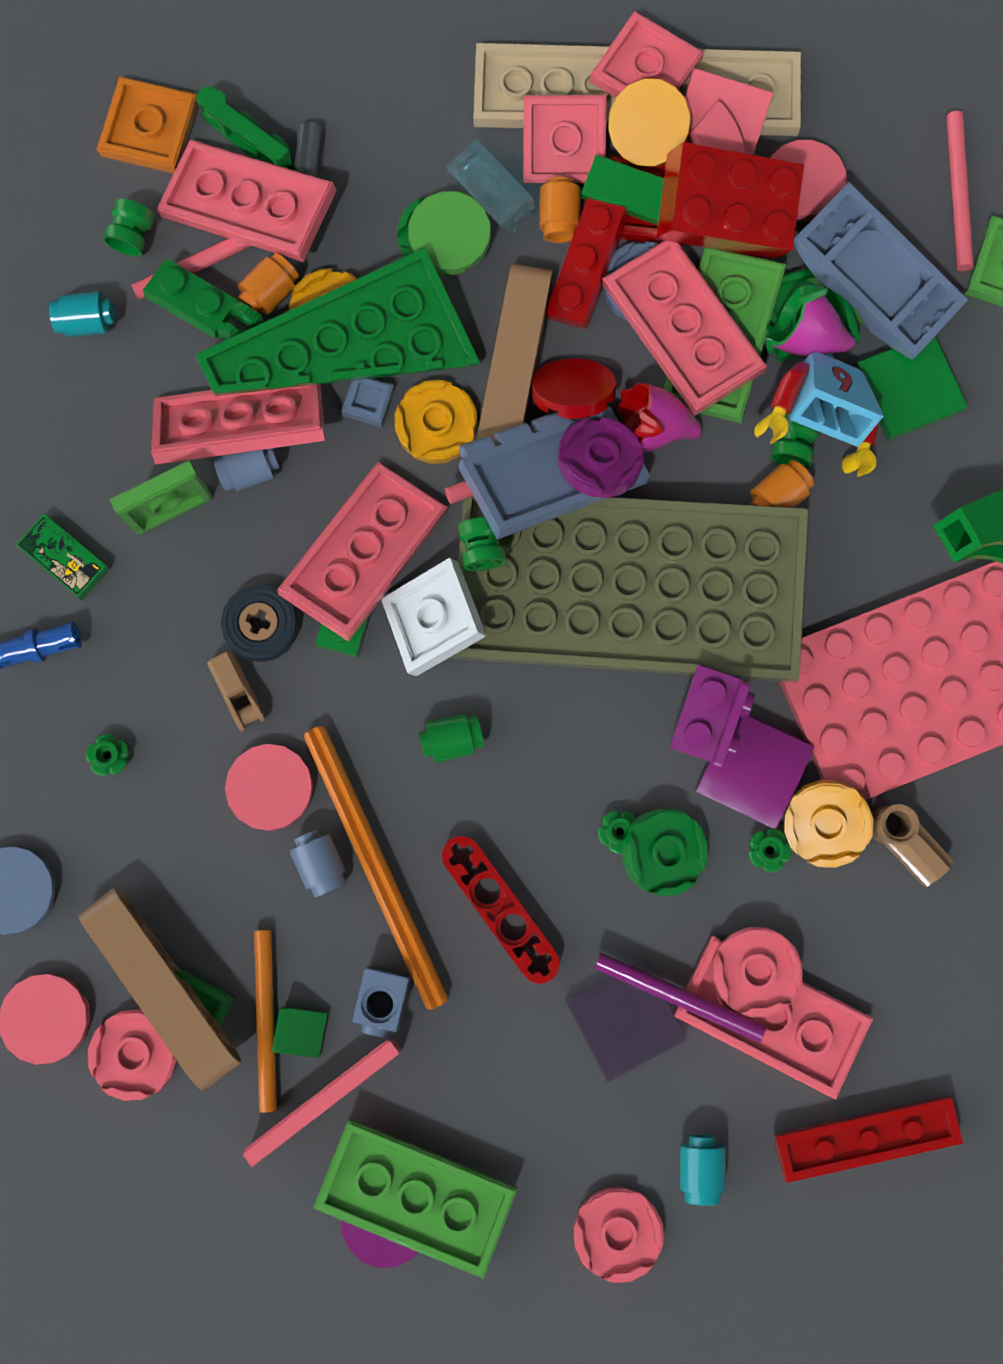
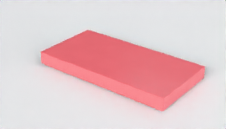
(247, 200)
(684, 325)
(213, 425)
(362, 551)
(808, 1040)

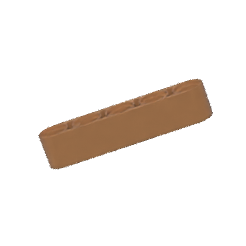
(515, 349)
(164, 998)

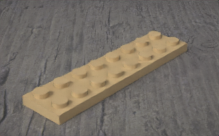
(518, 70)

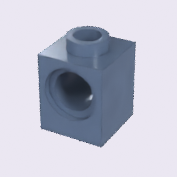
(381, 980)

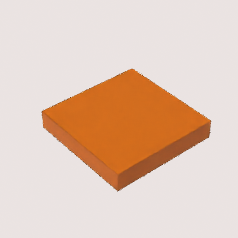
(147, 125)

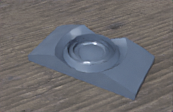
(878, 272)

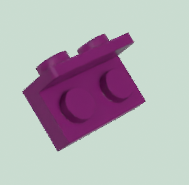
(712, 715)

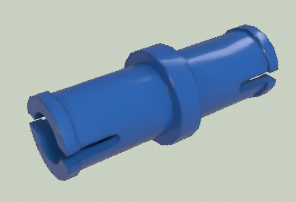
(38, 645)

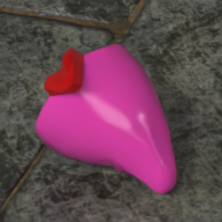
(656, 416)

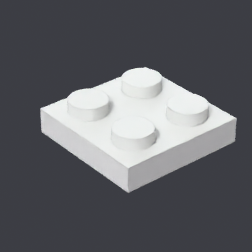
(433, 617)

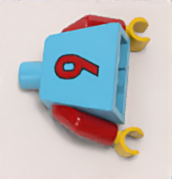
(830, 400)

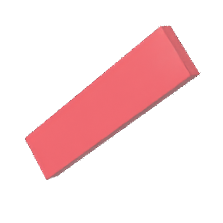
(321, 1101)

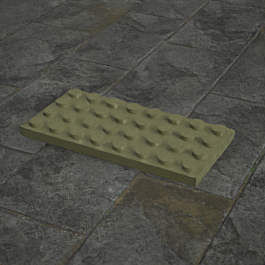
(648, 589)

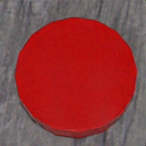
(573, 388)

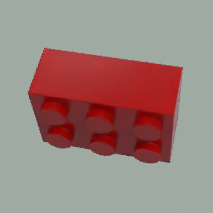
(729, 201)

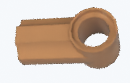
(912, 844)

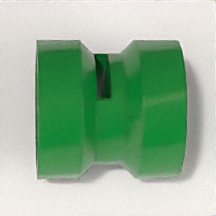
(128, 227)
(795, 445)
(481, 546)

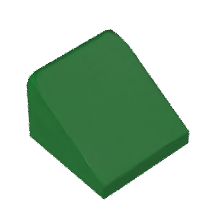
(299, 1032)

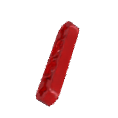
(497, 911)

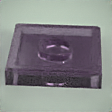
(624, 1024)

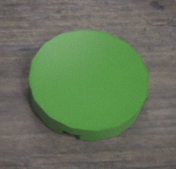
(451, 230)

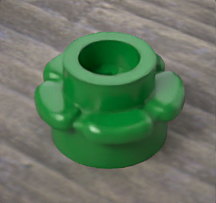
(119, 755)
(607, 832)
(758, 845)

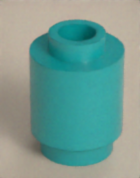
(82, 314)
(702, 1170)

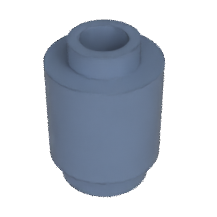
(246, 469)
(318, 862)

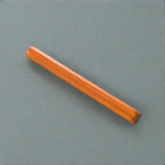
(376, 868)

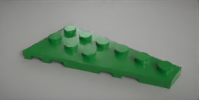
(366, 329)

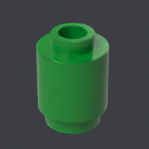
(451, 737)

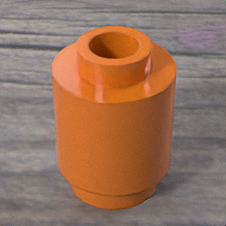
(559, 209)
(268, 284)
(783, 487)

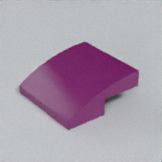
(761, 773)

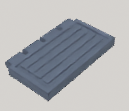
(520, 477)

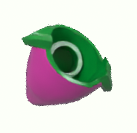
(808, 325)

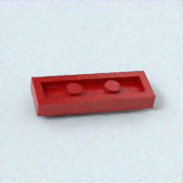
(586, 263)

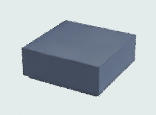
(368, 401)

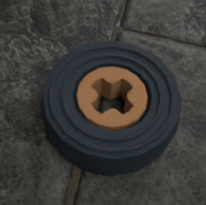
(267, 643)

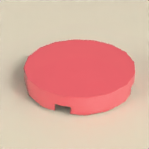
(822, 174)
(269, 787)
(757, 972)
(44, 1018)
(130, 1057)
(618, 1234)

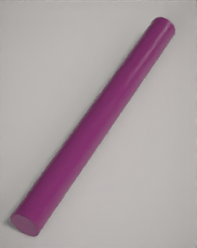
(680, 997)

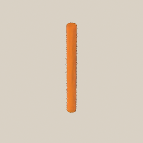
(265, 1021)

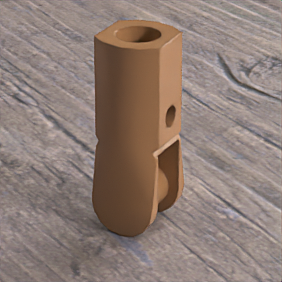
(234, 685)

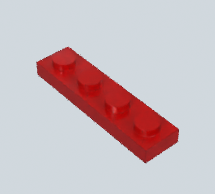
(867, 1139)

